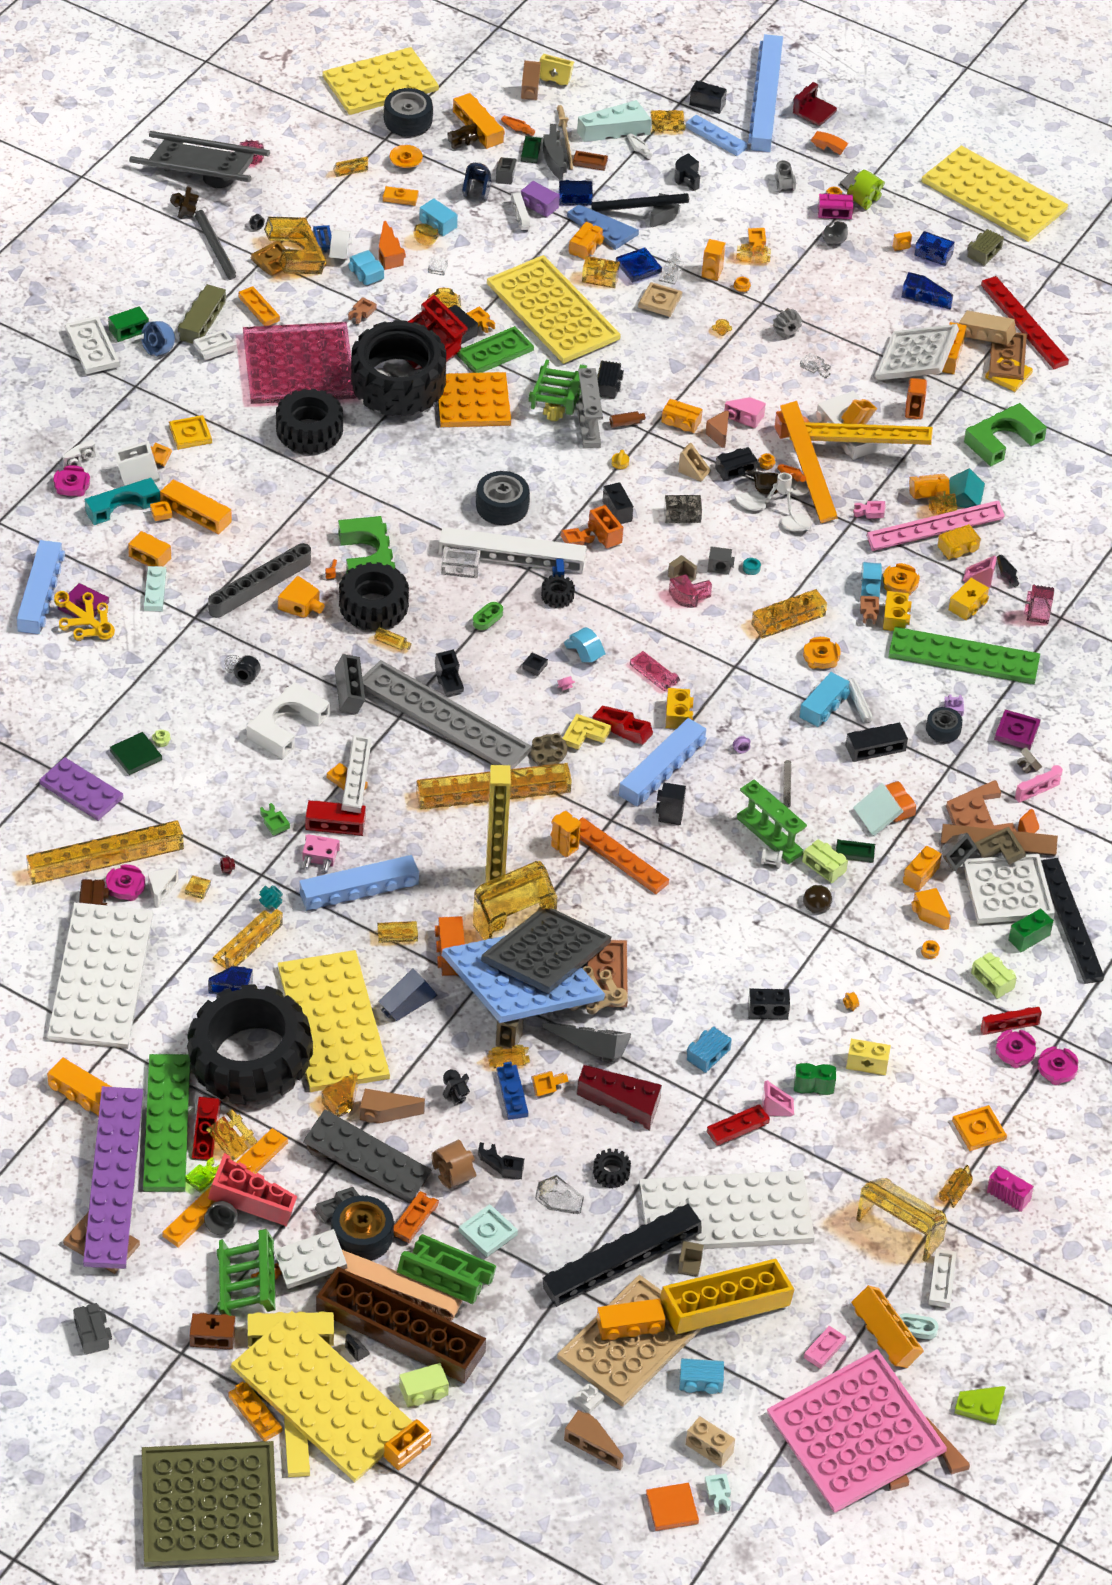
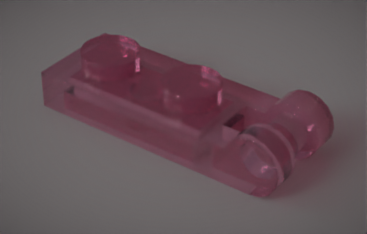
(654, 671)

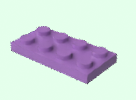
(81, 788)

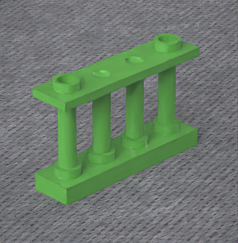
(573, 392)
(764, 828)
(264, 1279)

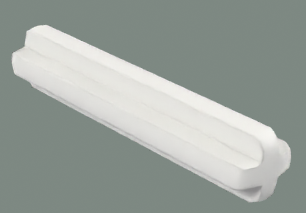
(859, 701)

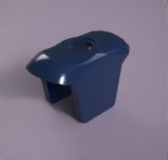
(473, 173)

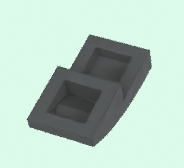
(326, 1208)

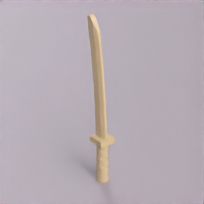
(563, 123)

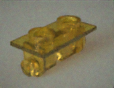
(759, 252)
(501, 1055)
(961, 1181)

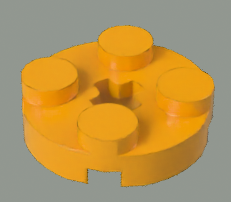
(893, 574)
(822, 661)

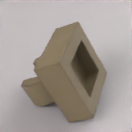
(1030, 761)

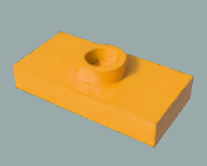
(400, 196)

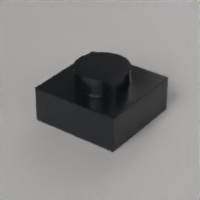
(535, 664)

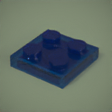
(639, 264)

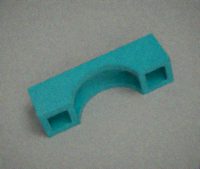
(139, 493)

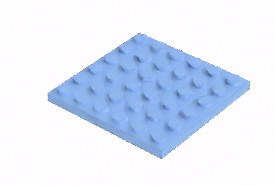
(510, 997)

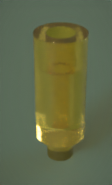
(392, 639)

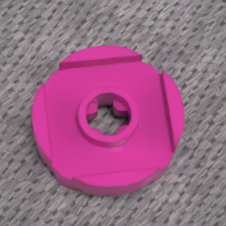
(76, 488)
(125, 891)
(1015, 1057)
(1055, 1074)

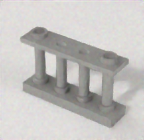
(589, 408)

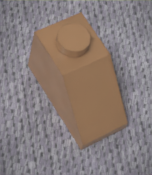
(530, 80)

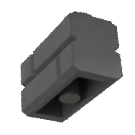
(91, 1328)

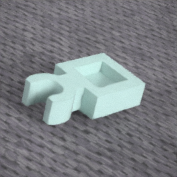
(718, 1489)

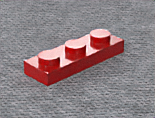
(1011, 1020)
(738, 1125)

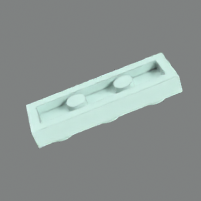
(155, 588)

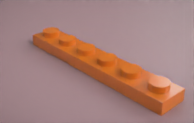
(622, 857)

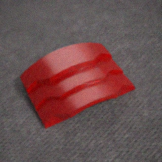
(443, 323)

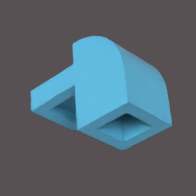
(871, 579)
(587, 645)

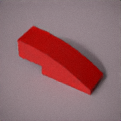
(624, 724)

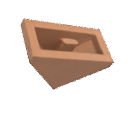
(717, 428)

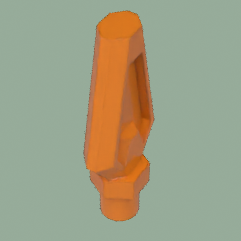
(518, 125)
(794, 472)

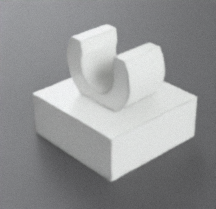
(588, 1398)

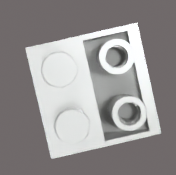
(137, 463)

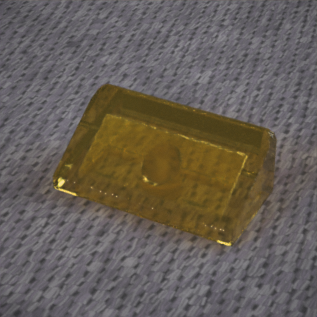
(351, 166)

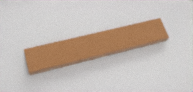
(1030, 842)

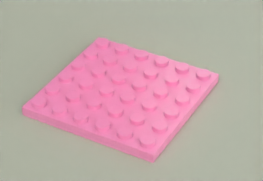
(856, 1430)

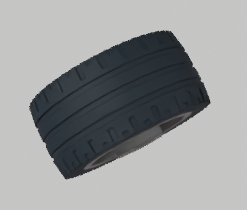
(408, 112)
(502, 497)

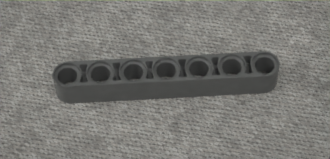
(259, 580)

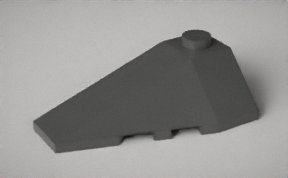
(600, 1043)

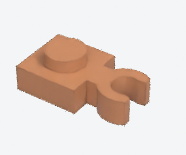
(361, 309)
(869, 608)

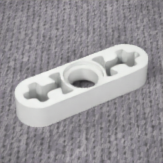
(520, 211)

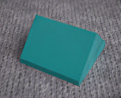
(967, 488)

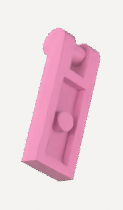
(1039, 784)

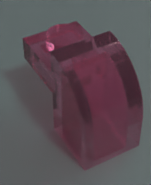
(689, 594)

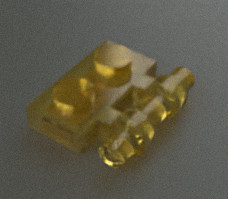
(667, 121)
(227, 1137)

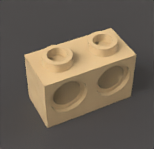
(710, 1441)

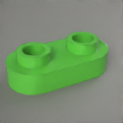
(485, 618)

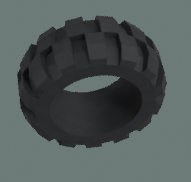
(254, 1078)

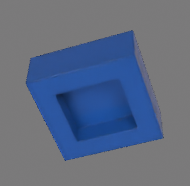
(559, 568)

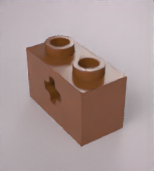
(212, 1331)

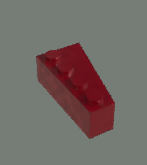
(621, 1094)

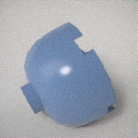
(158, 338)

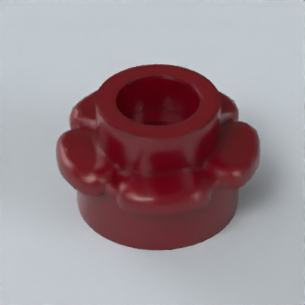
(227, 864)

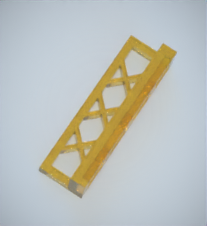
(249, 943)

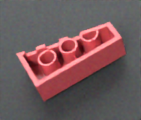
(251, 1192)

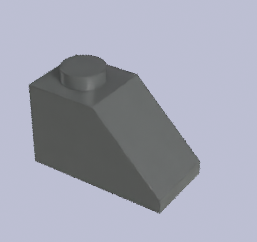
(663, 214)
(958, 850)

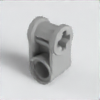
(784, 176)

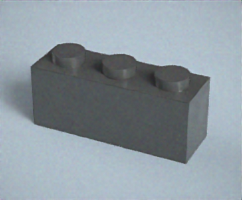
(349, 684)

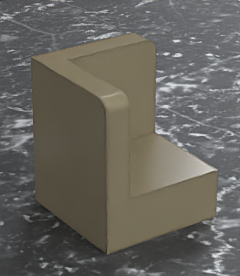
(682, 566)
(690, 1258)

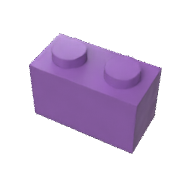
(540, 198)

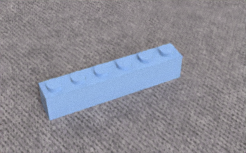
(40, 587)
(662, 762)
(359, 882)

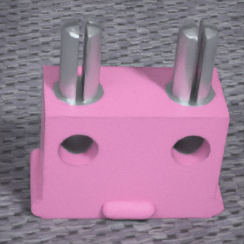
(320, 851)

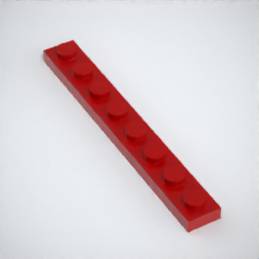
(1025, 322)

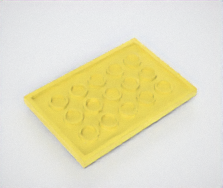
(369, 81)

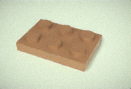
(77, 1237)

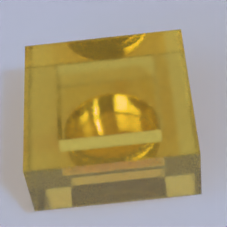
(197, 887)

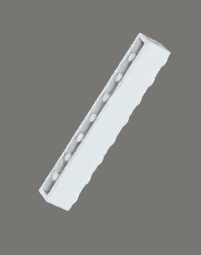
(515, 549)

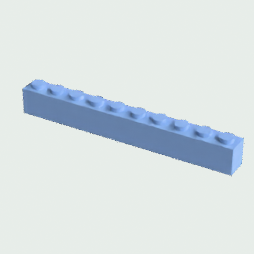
(765, 98)

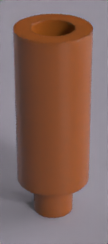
(626, 419)

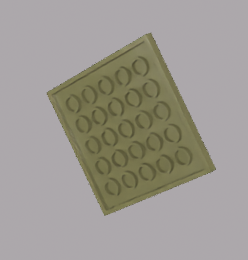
(209, 1504)

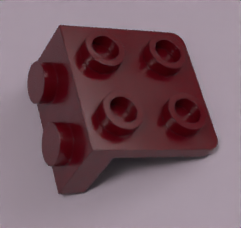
(811, 107)

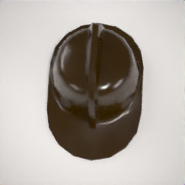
(763, 481)

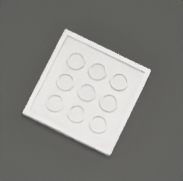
(917, 352)
(1007, 891)

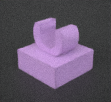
(955, 703)

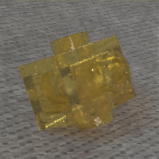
(942, 503)

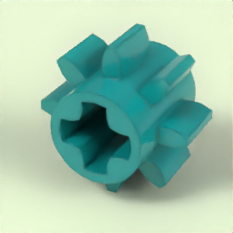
(270, 897)

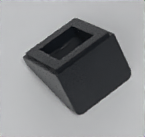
(355, 1347)

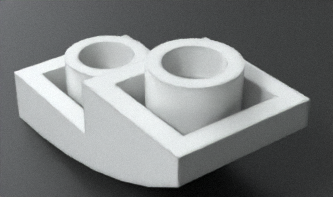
(79, 453)

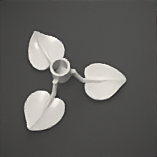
(785, 485)

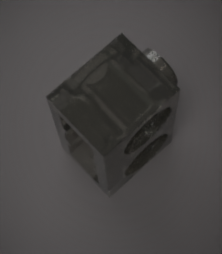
(682, 508)

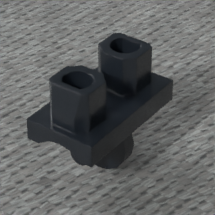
(456, 1086)

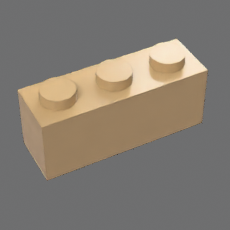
(988, 327)

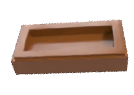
(590, 160)

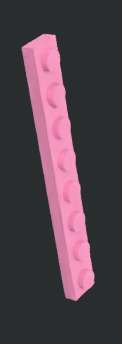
(934, 525)

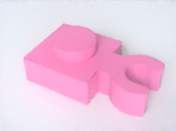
(873, 509)

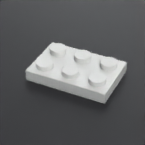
(310, 1258)

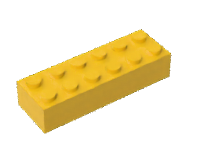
(726, 1296)

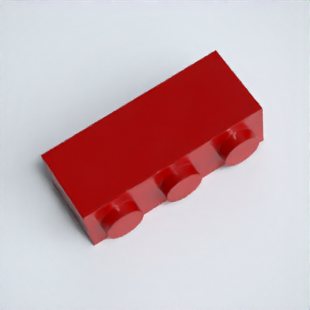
(330, 818)

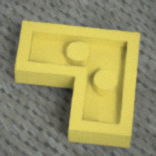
(585, 727)

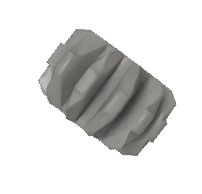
(787, 322)

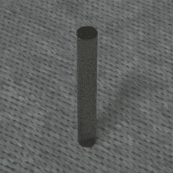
(787, 783)

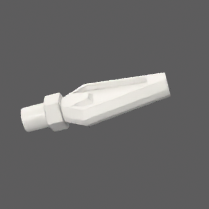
(639, 145)

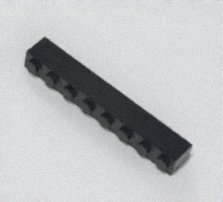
(621, 1254)

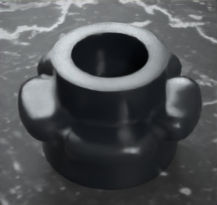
(256, 222)

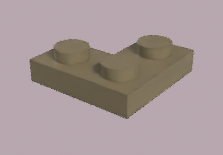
(1001, 841)

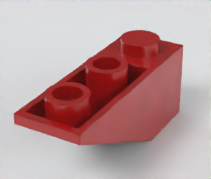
(207, 1114)

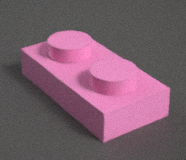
(825, 1347)

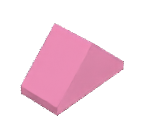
(982, 571)
(776, 1102)

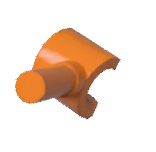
(331, 572)

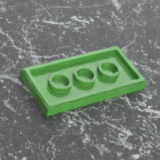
(495, 350)

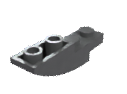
(554, 152)

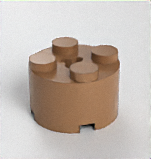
(453, 1164)

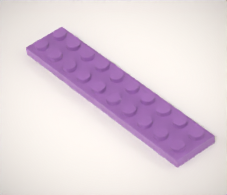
(113, 1178)

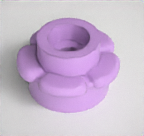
(741, 744)

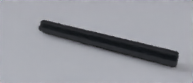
(640, 202)

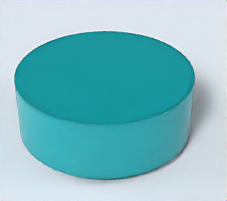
(751, 566)

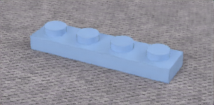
(716, 135)

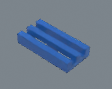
(325, 227)

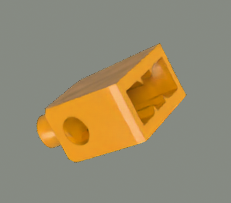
(300, 598)

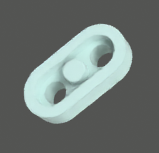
(918, 1324)

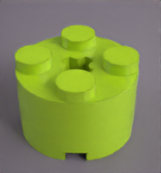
(866, 189)

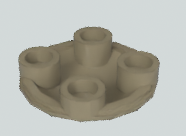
(548, 749)

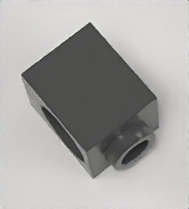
(720, 560)

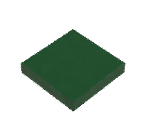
(135, 753)

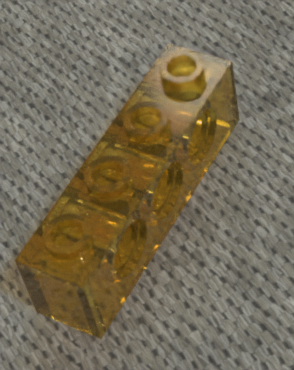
(789, 613)

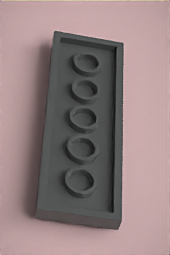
(367, 1156)

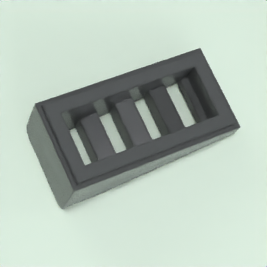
(505, 170)

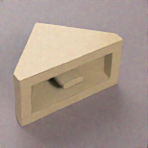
(692, 463)

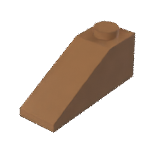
(387, 1106)
(590, 1436)

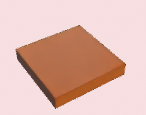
(672, 1506)

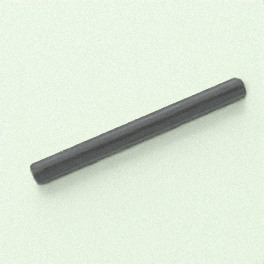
(215, 244)

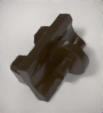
(465, 135)
(186, 202)

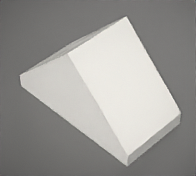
(162, 883)

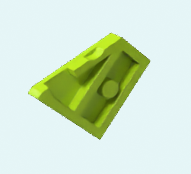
(981, 1404)

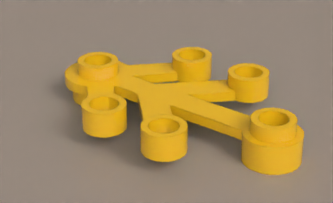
(85, 618)

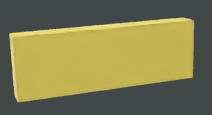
(296, 1451)

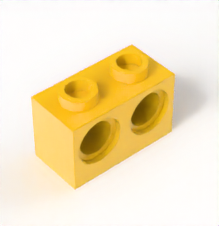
(896, 610)
(678, 707)

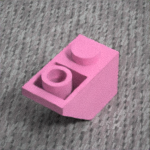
(746, 411)

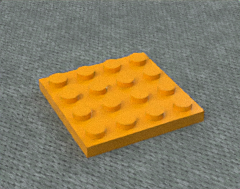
(475, 400)

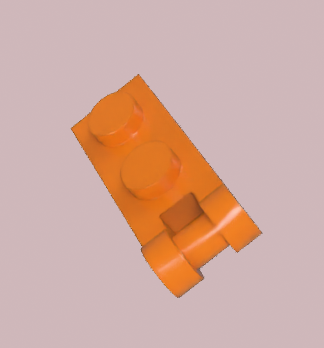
(414, 1217)

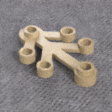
(614, 996)

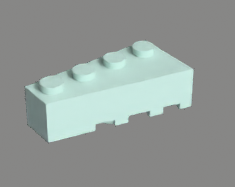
(614, 122)

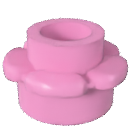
(565, 683)

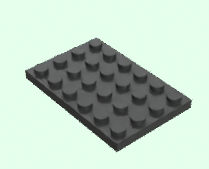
(546, 949)

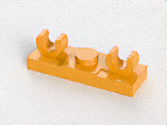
(255, 1411)

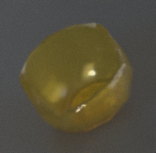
(425, 234)

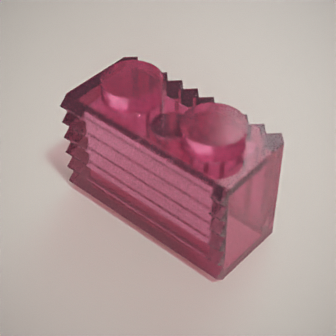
(1040, 604)

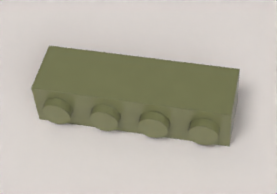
(202, 313)

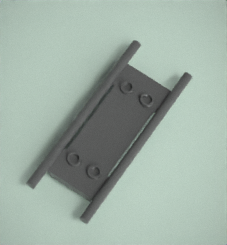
(201, 160)

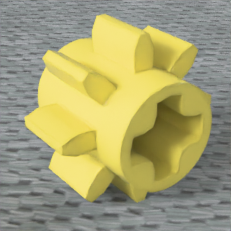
(553, 411)

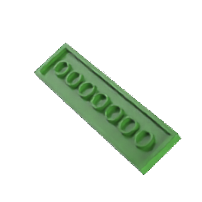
(964, 655)
(167, 1123)

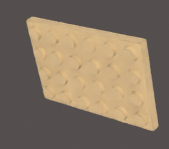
(627, 1363)

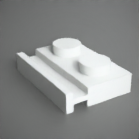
(214, 344)

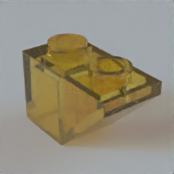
(341, 1096)

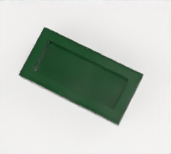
(531, 149)
(856, 850)

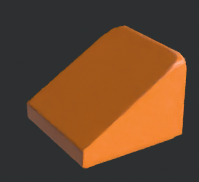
(1028, 822)

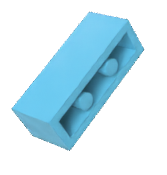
(825, 699)

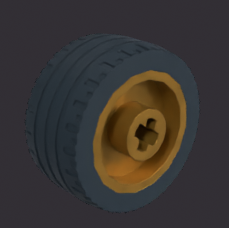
(363, 1226)

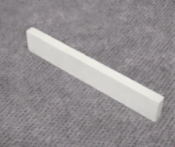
(356, 774)

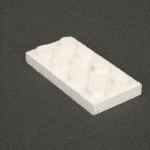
(92, 345)

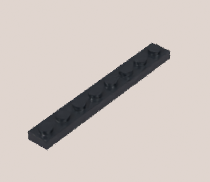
(1072, 922)

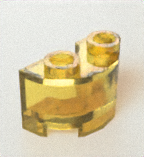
(447, 297)

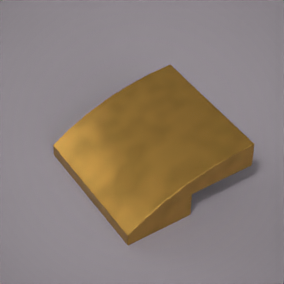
(269, 257)

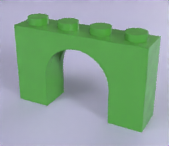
(1014, 419)
(366, 531)

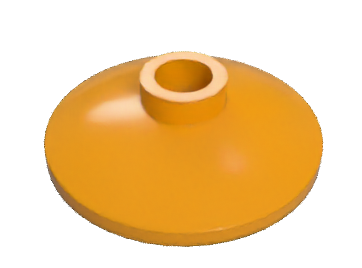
(406, 156)

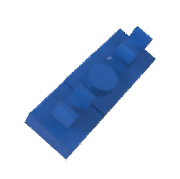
(512, 1091)

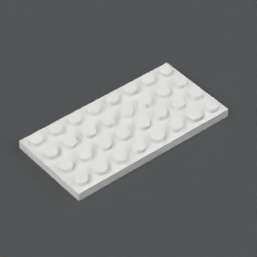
(100, 975)
(736, 1207)

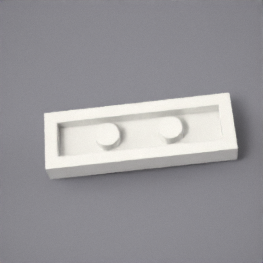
(942, 1278)

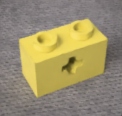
(563, 68)
(868, 1056)

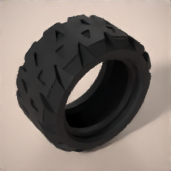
(398, 394)

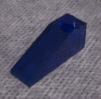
(924, 290)

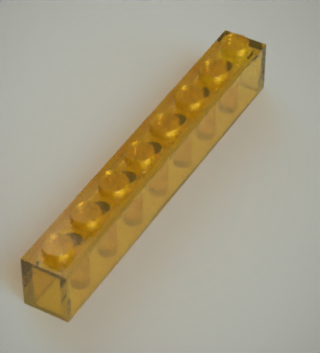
(474, 787)
(104, 852)

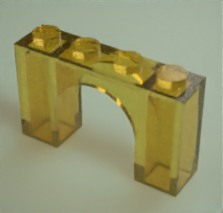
(298, 231)

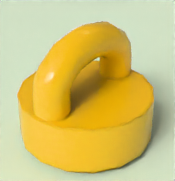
(620, 460)

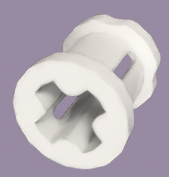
(771, 857)

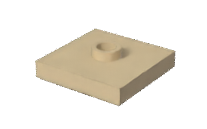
(660, 299)

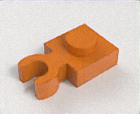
(574, 536)

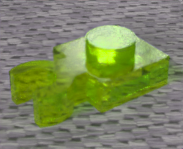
(202, 1176)

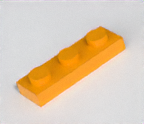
(259, 306)

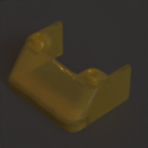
(510, 895)
(907, 1209)

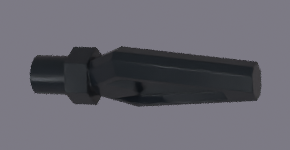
(1007, 570)

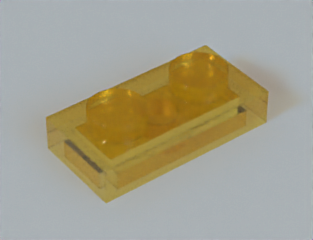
(397, 932)

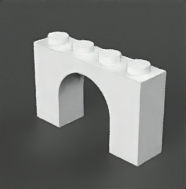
(832, 411)
(293, 701)

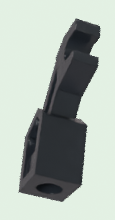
(507, 1166)

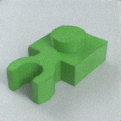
(274, 821)

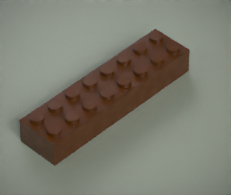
(401, 1324)

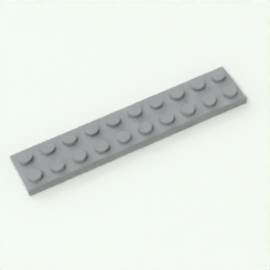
(444, 716)

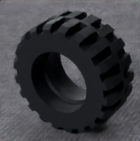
(309, 436)
(378, 580)

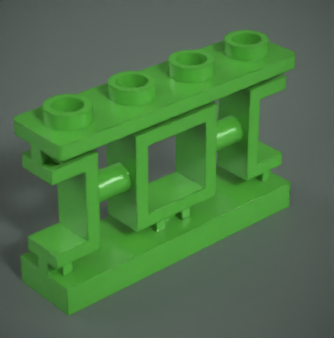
(427, 1269)

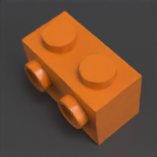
(605, 526)

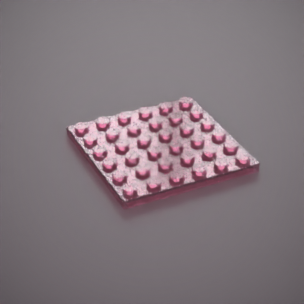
(297, 358)

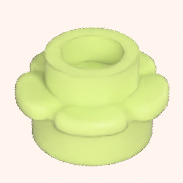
(161, 738)

